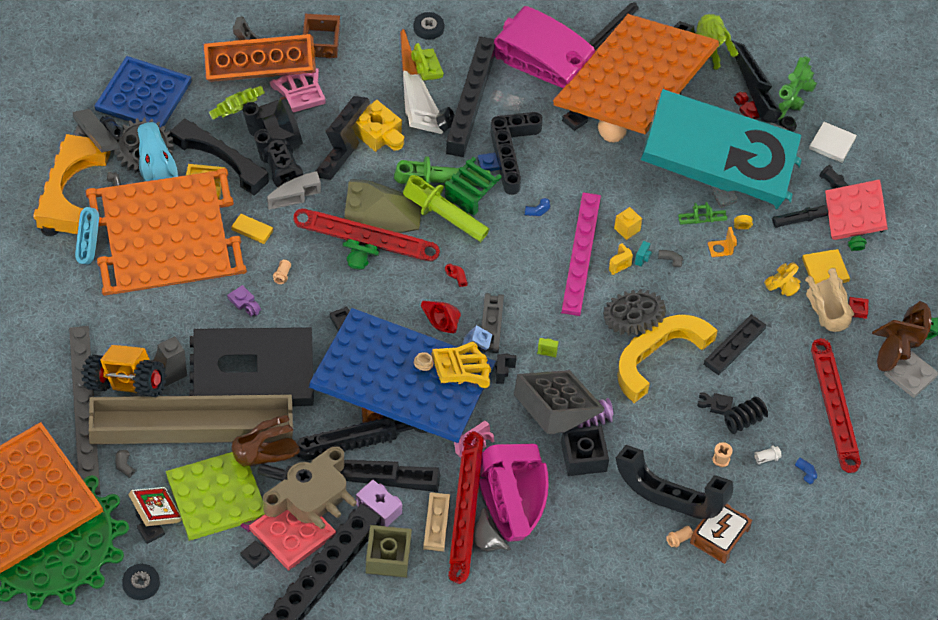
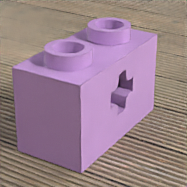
(380, 501)

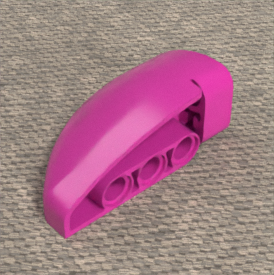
(514, 488)

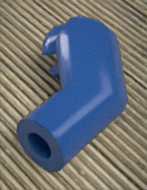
(539, 210)

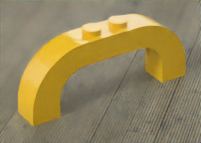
(672, 327)

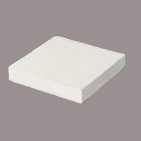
(832, 142)

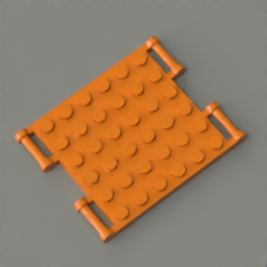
(166, 232)

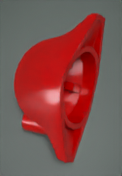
(442, 315)

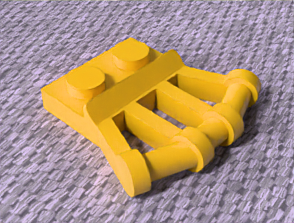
(451, 369)

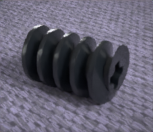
(745, 414)

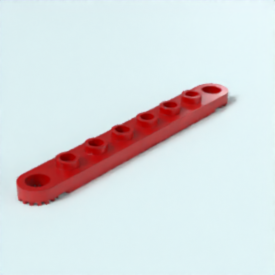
(366, 234)
(836, 405)
(466, 508)

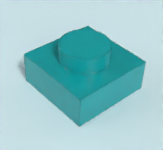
(643, 254)

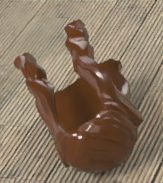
(251, 449)

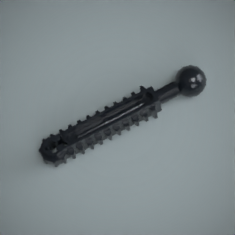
(352, 437)

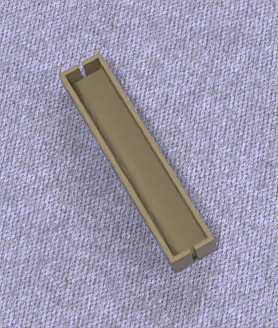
(183, 418)

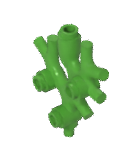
(800, 79)

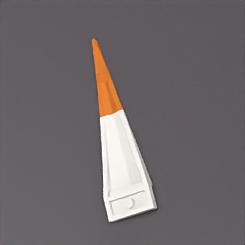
(418, 102)

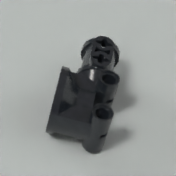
(277, 139)

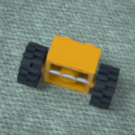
(126, 370)

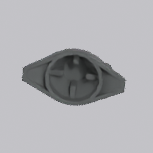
(487, 535)

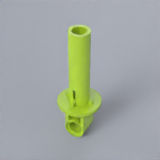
(431, 200)

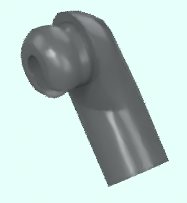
(114, 177)

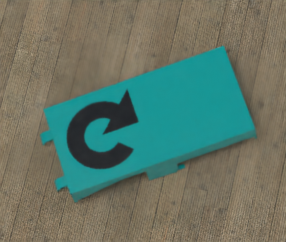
(721, 148)

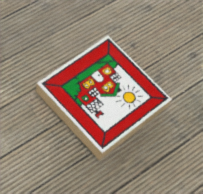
(155, 506)

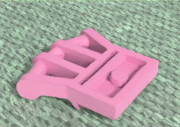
(301, 97)

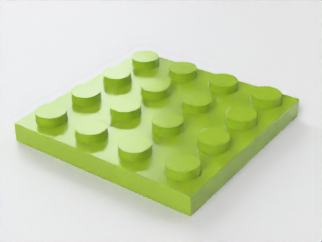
(215, 495)

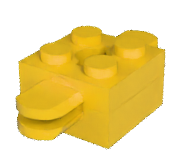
(375, 134)

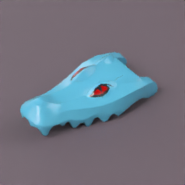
(155, 158)

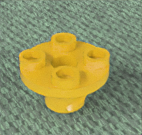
(784, 280)

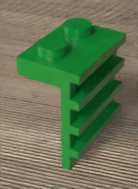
(463, 193)

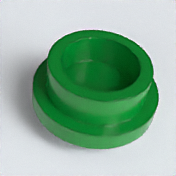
(857, 243)

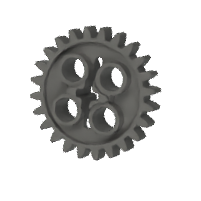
(131, 134)
(634, 312)

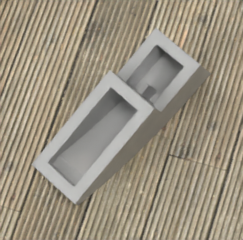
(294, 191)

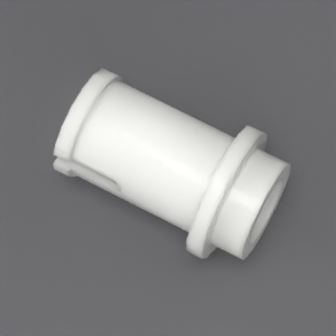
(767, 455)

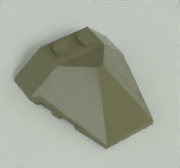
(381, 207)

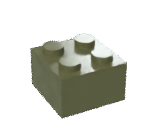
(388, 551)

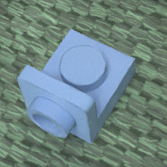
(479, 336)

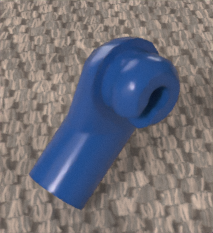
(808, 468)

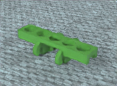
(709, 212)

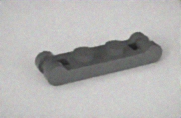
(492, 319)

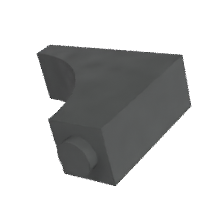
(173, 358)

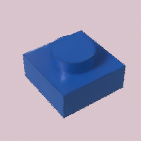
(488, 161)

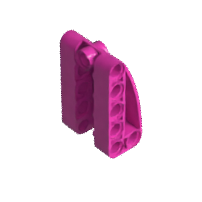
(542, 47)

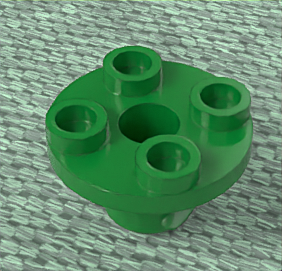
(358, 256)

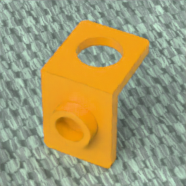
(728, 244)

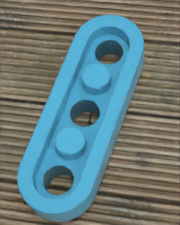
(87, 235)

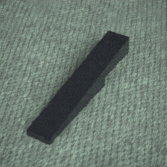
(757, 84)
(391, 474)

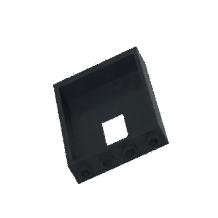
(282, 362)

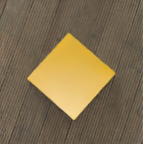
(819, 263)

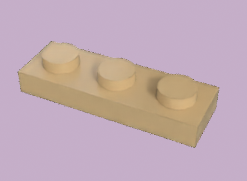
(436, 521)

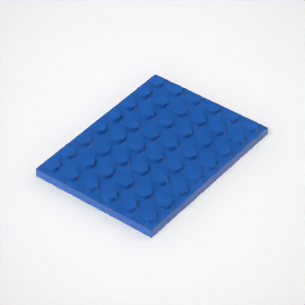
(376, 370)

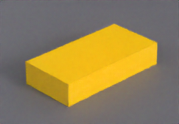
(252, 228)

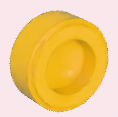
(743, 222)

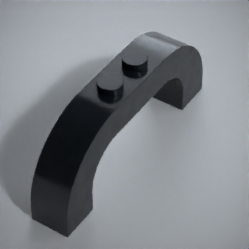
(671, 495)

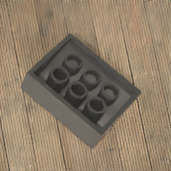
(556, 400)

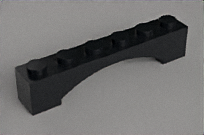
(190, 136)

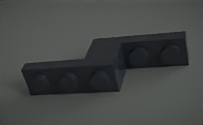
(342, 137)

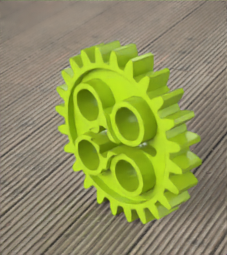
(236, 102)

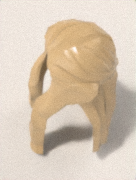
(830, 302)

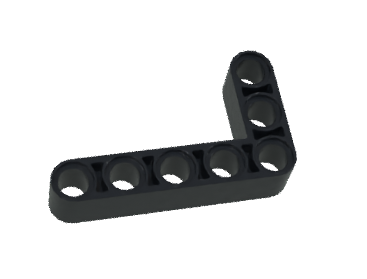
(502, 130)

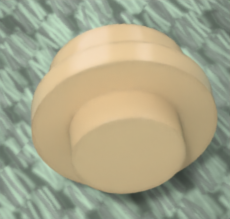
(423, 361)

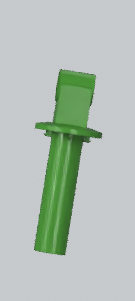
(429, 173)

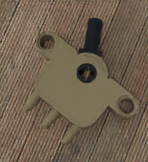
(308, 488)

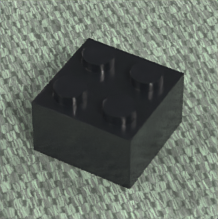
(585, 450)

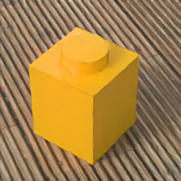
(628, 223)

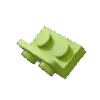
(426, 63)

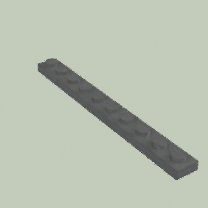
(86, 453)

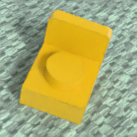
(622, 260)

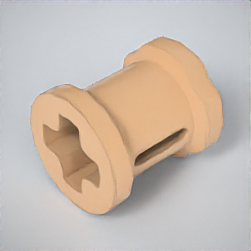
(722, 454)

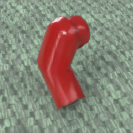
(457, 273)

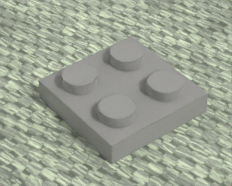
(912, 375)

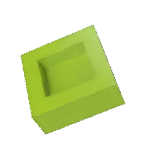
(547, 347)

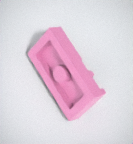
(483, 429)

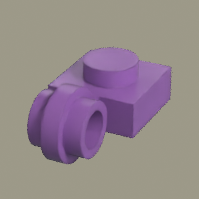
(242, 297)

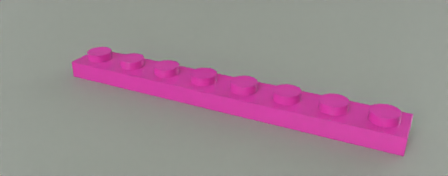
(581, 254)

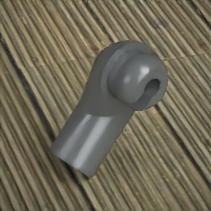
(671, 255)
(121, 463)

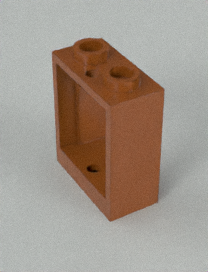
(330, 23)

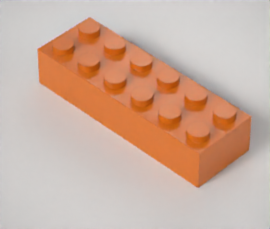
(259, 58)

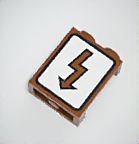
(720, 534)

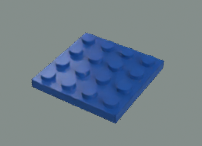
(143, 92)

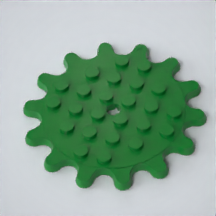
(68, 560)

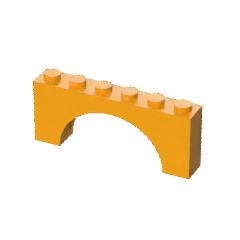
(54, 209)

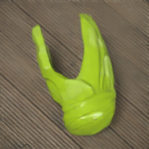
(713, 27)

